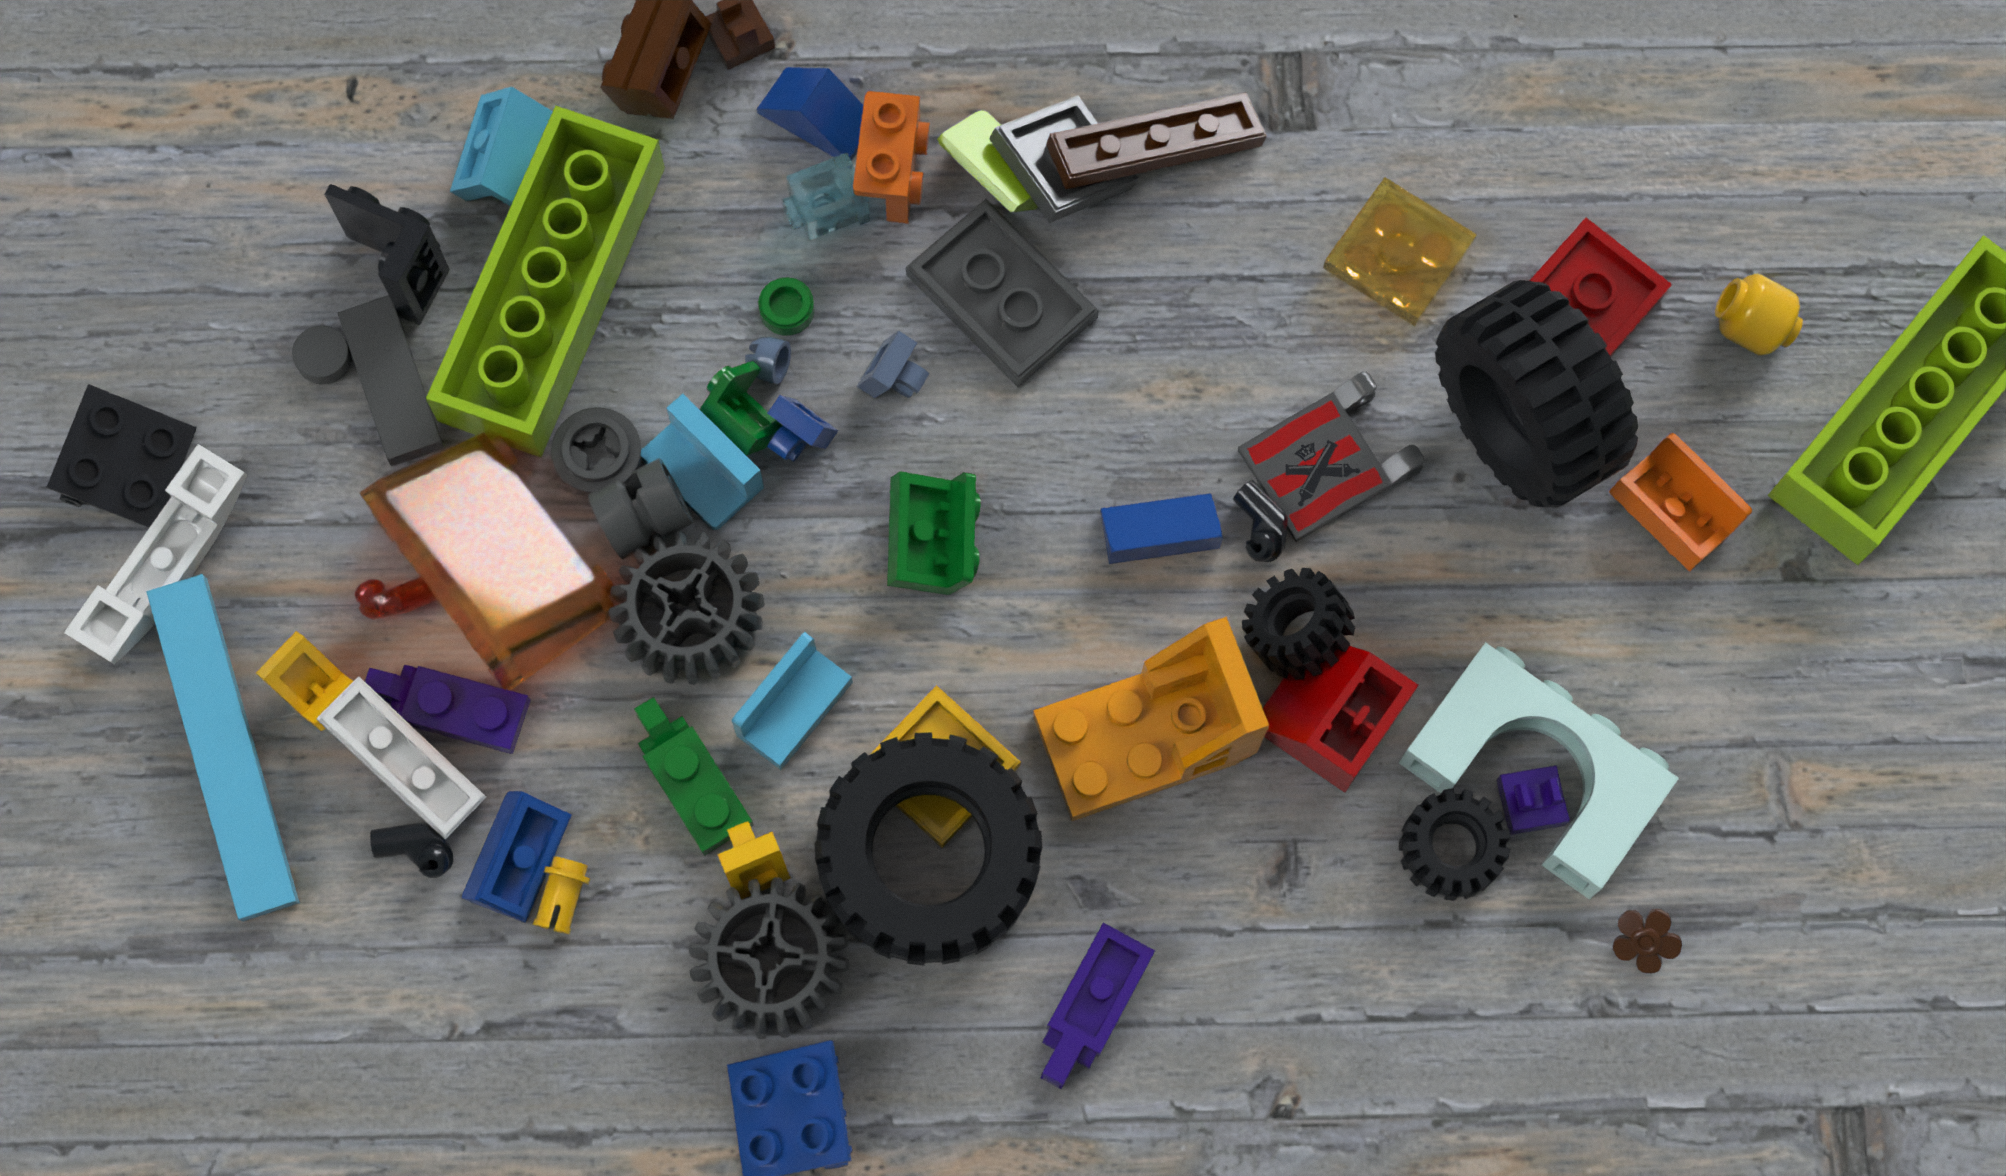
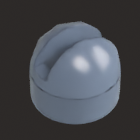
(772, 357)

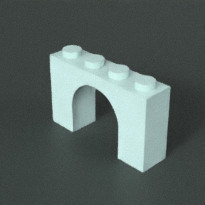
(1618, 780)

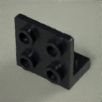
(410, 257)

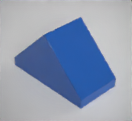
(816, 109)

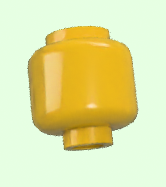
(1759, 314)

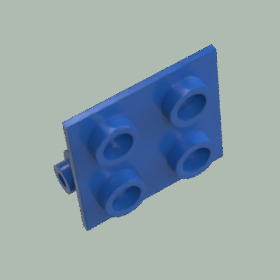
(790, 1111)

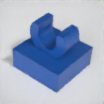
(798, 428)

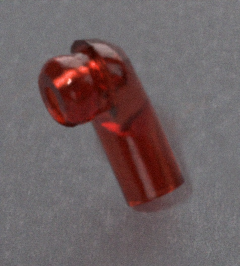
(382, 603)

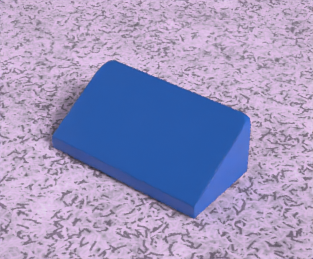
(1161, 528)
(515, 855)

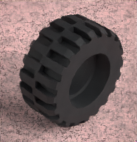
(1537, 393)
(917, 769)

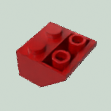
(1338, 715)

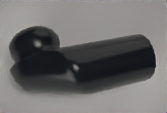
(1268, 524)
(418, 843)

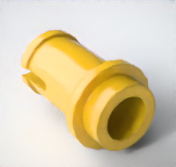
(561, 890)

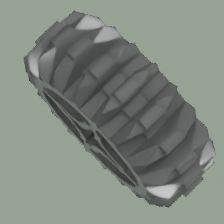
(650, 581)
(743, 956)

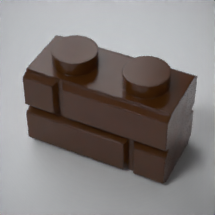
(655, 57)

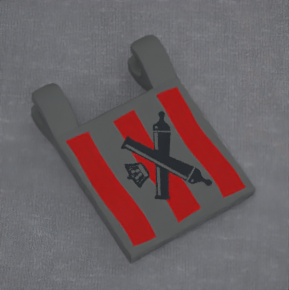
(1321, 464)

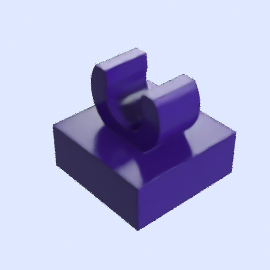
(1532, 800)

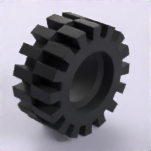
(1315, 640)
(1475, 817)

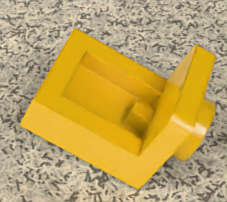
(304, 678)

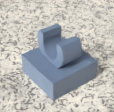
(892, 369)

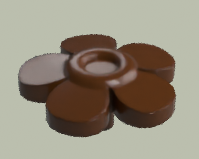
(1646, 939)

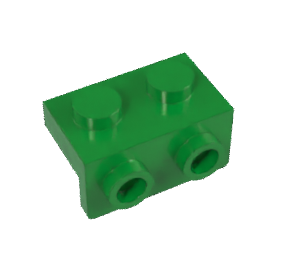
(932, 532)

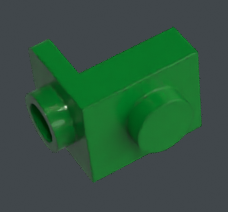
(736, 411)

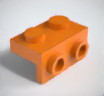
(888, 152)
(1681, 501)

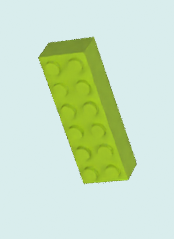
(547, 281)
(1906, 412)

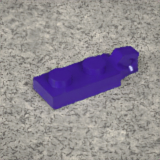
(453, 706)
(1094, 1002)

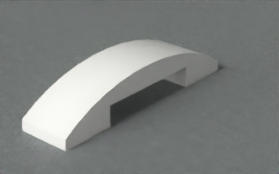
(168, 552)

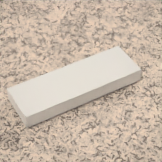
(401, 757)

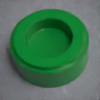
(786, 306)

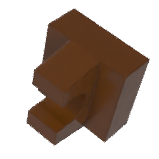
(739, 32)

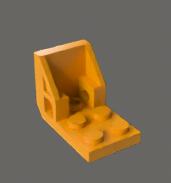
(1156, 729)

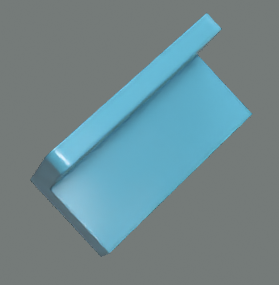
(499, 145)
(704, 464)
(790, 702)

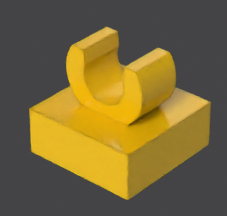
(752, 859)

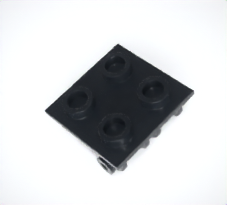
(120, 457)

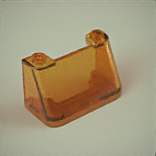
(491, 556)

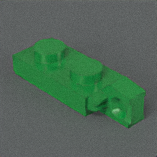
(689, 778)

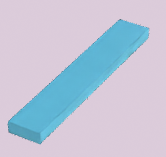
(222, 748)

